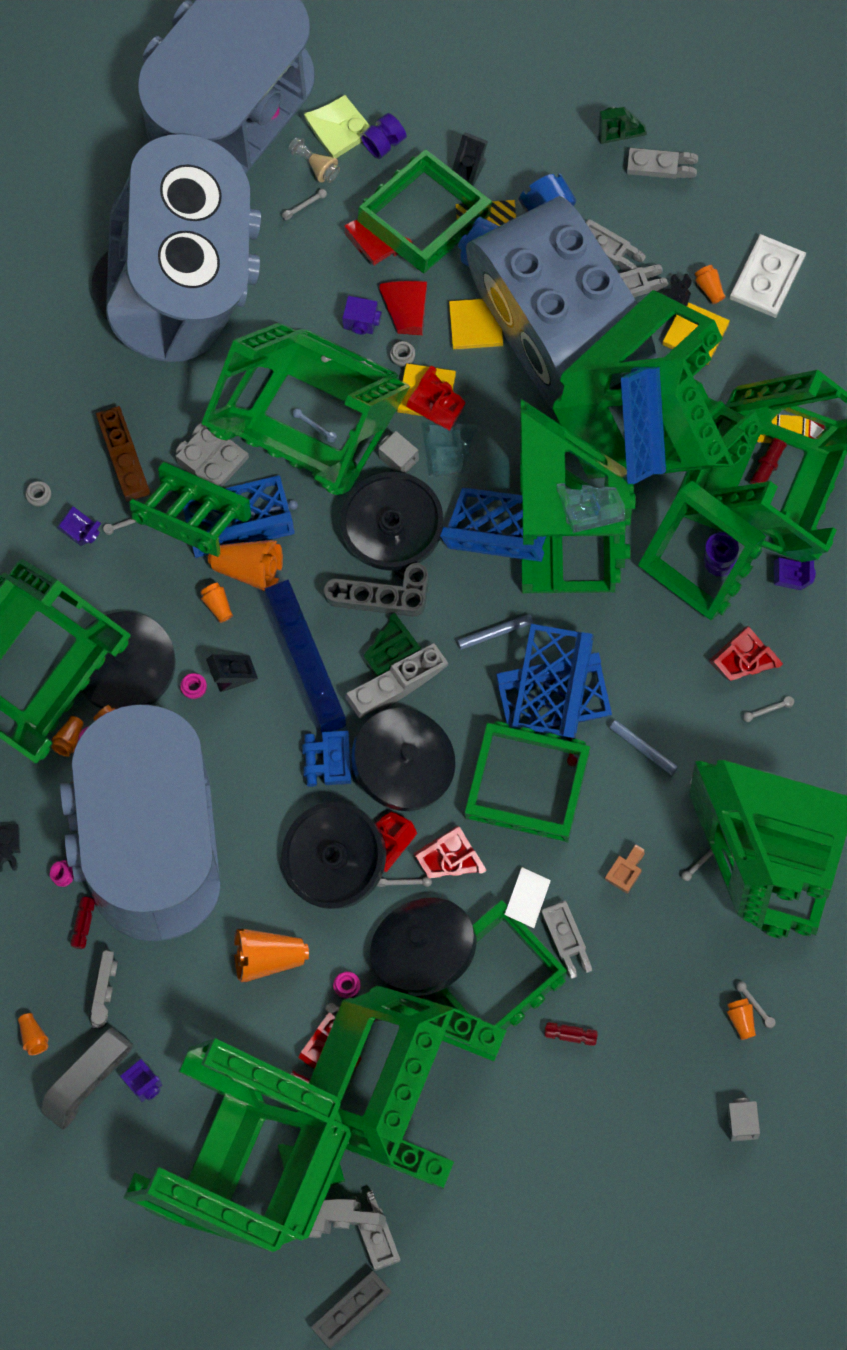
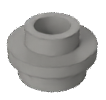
(402, 347)
(34, 488)

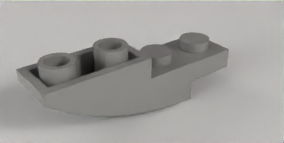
(397, 682)
(342, 1215)

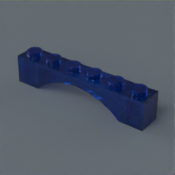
(306, 656)

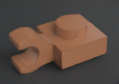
(625, 872)

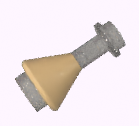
(324, 167)

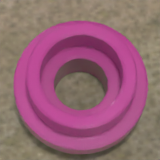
(193, 679)
(61, 873)
(346, 977)

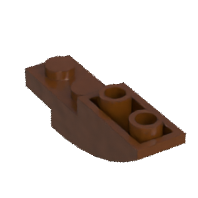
(123, 453)

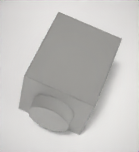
(398, 453)
(743, 1120)

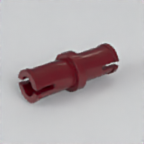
(769, 462)

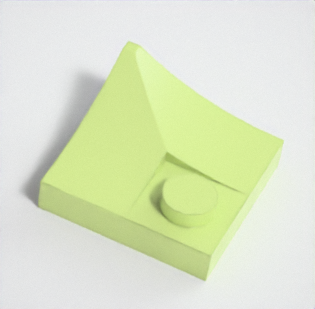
(337, 126)

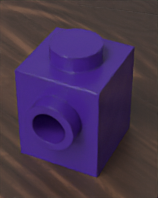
(361, 315)

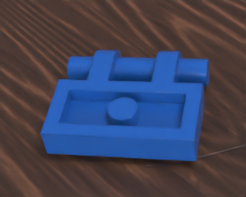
(335, 756)

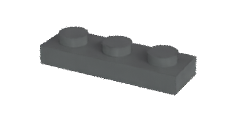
(351, 1310)

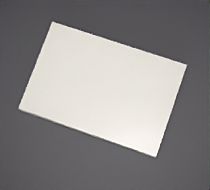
(768, 276)

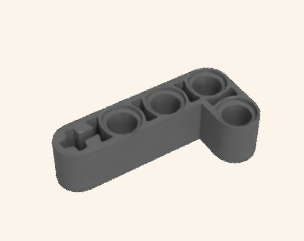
(377, 591)
(83, 1077)

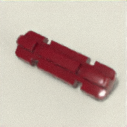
(82, 922)
(571, 1033)

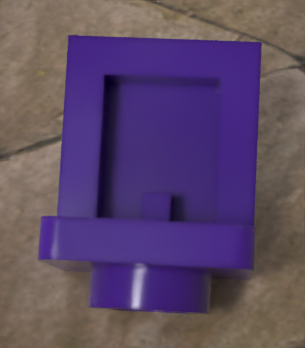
(79, 527)
(793, 573)
(142, 1081)

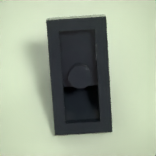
(470, 158)
(231, 670)

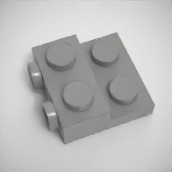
(210, 456)

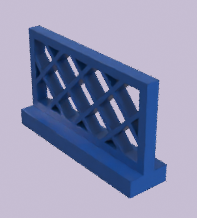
(643, 423)
(264, 528)
(490, 541)
(511, 680)
(576, 682)

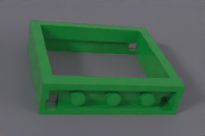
(424, 163)
(725, 519)
(519, 822)
(536, 998)

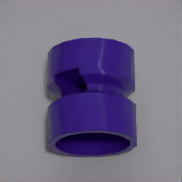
(385, 134)
(720, 554)

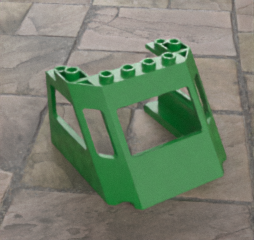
(298, 353)
(686, 408)
(541, 469)
(796, 523)
(21, 596)
(776, 837)
(393, 1101)
(206, 1196)

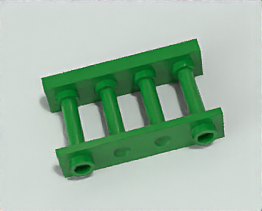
(191, 488)

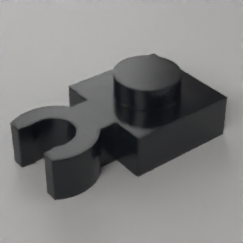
(679, 290)
(9, 844)

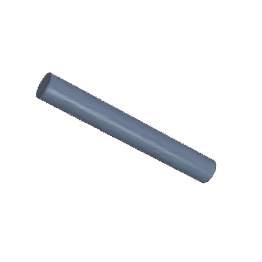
(495, 631)
(643, 747)

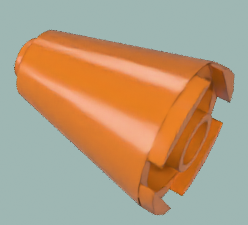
(250, 562)
(266, 954)

